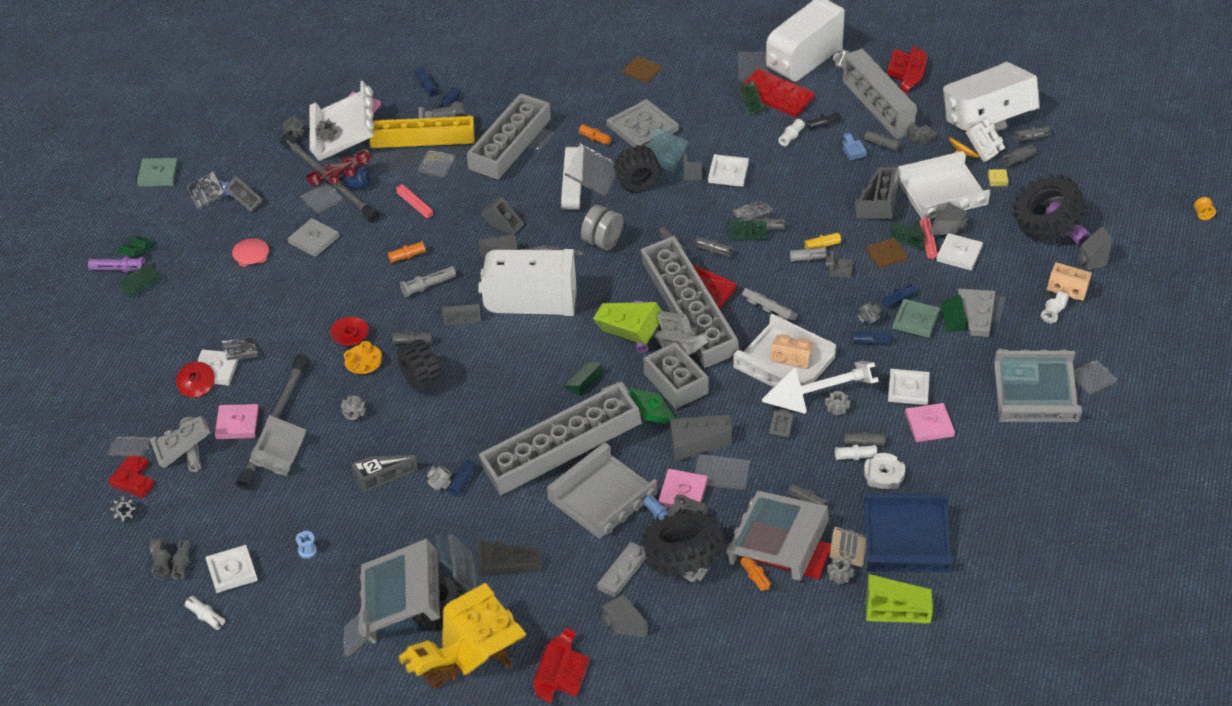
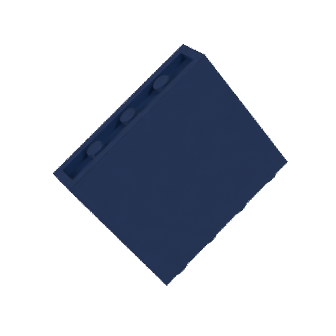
(907, 532)

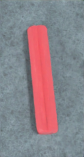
(415, 201)
(930, 246)

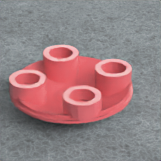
(250, 252)

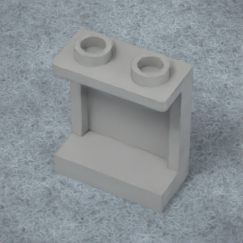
(277, 445)

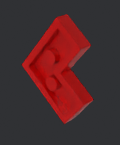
(129, 477)

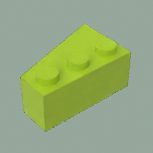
(629, 320)
(897, 601)

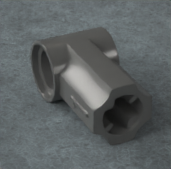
(456, 109)

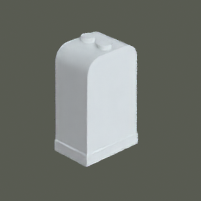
(806, 39)
(991, 95)
(529, 282)

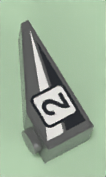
(380, 470)

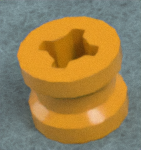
(1204, 208)

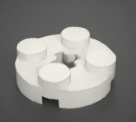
(882, 480)

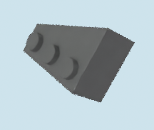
(879, 196)
(699, 435)

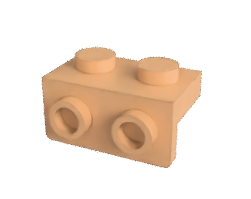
(791, 350)

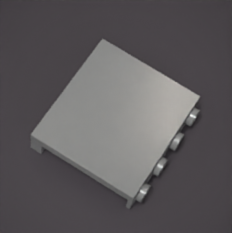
(600, 492)

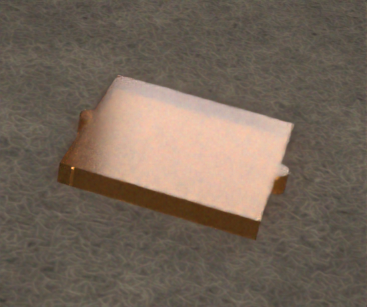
(642, 69)
(886, 253)

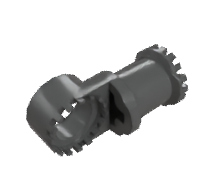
(159, 557)

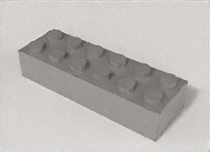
(879, 93)
(509, 136)

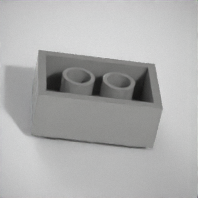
(675, 375)

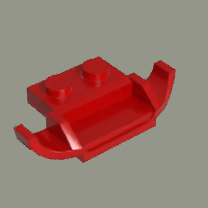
(907, 67)
(560, 668)

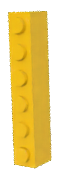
(423, 132)

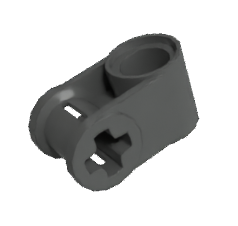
(687, 504)

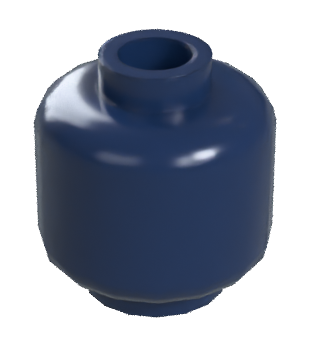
(359, 180)

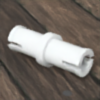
(791, 132)
(855, 452)
(205, 612)

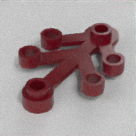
(346, 165)

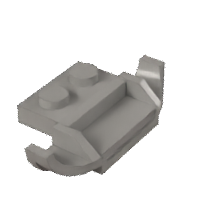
(677, 329)

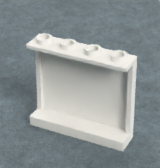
(352, 119)
(939, 181)
(756, 358)

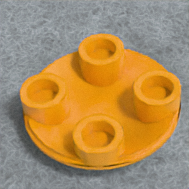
(363, 358)

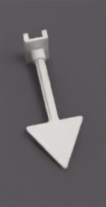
(789, 392)

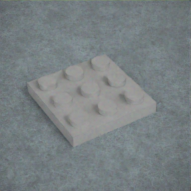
(639, 123)

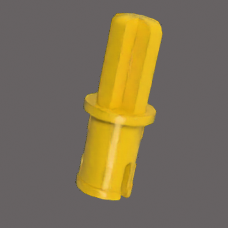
(823, 241)

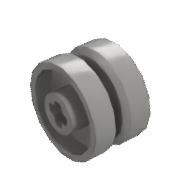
(602, 227)

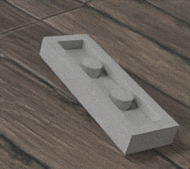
(769, 305)
(622, 570)

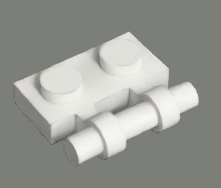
(982, 142)

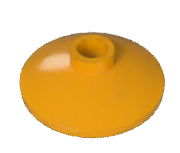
(960, 147)

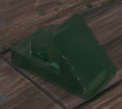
(910, 236)

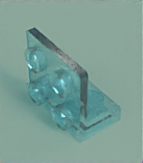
(667, 148)

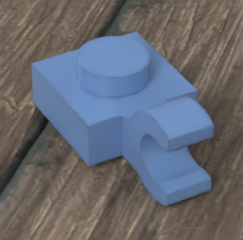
(853, 148)

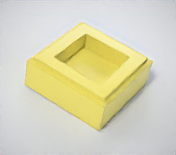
(998, 177)

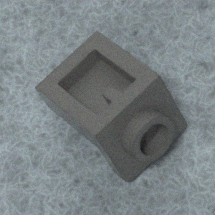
(922, 135)
(838, 267)
(781, 424)

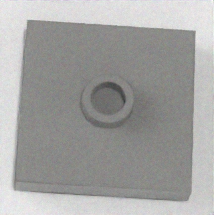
(313, 237)

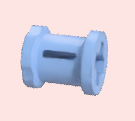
(308, 545)

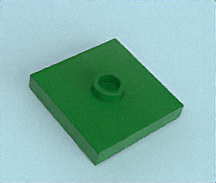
(651, 406)

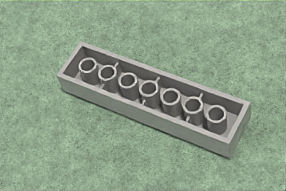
(688, 296)
(560, 438)

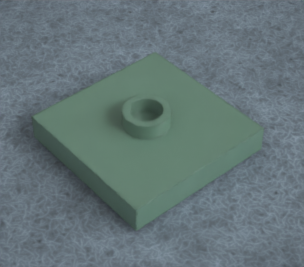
(157, 172)
(916, 318)

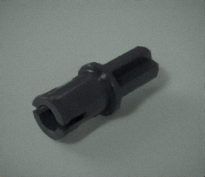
(823, 120)

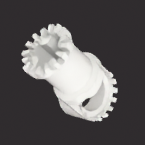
(1054, 306)

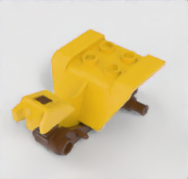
(472, 631)

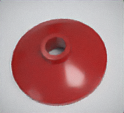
(349, 331)
(200, 385)

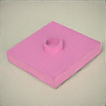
(237, 421)
(929, 422)
(682, 483)

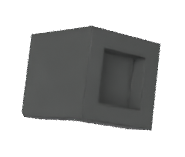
(692, 170)

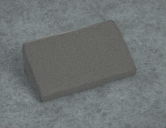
(243, 194)

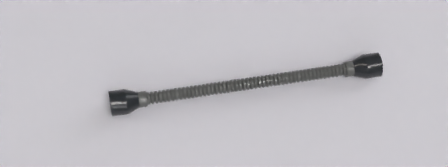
(368, 211)
(299, 365)

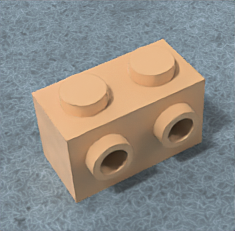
(1069, 280)

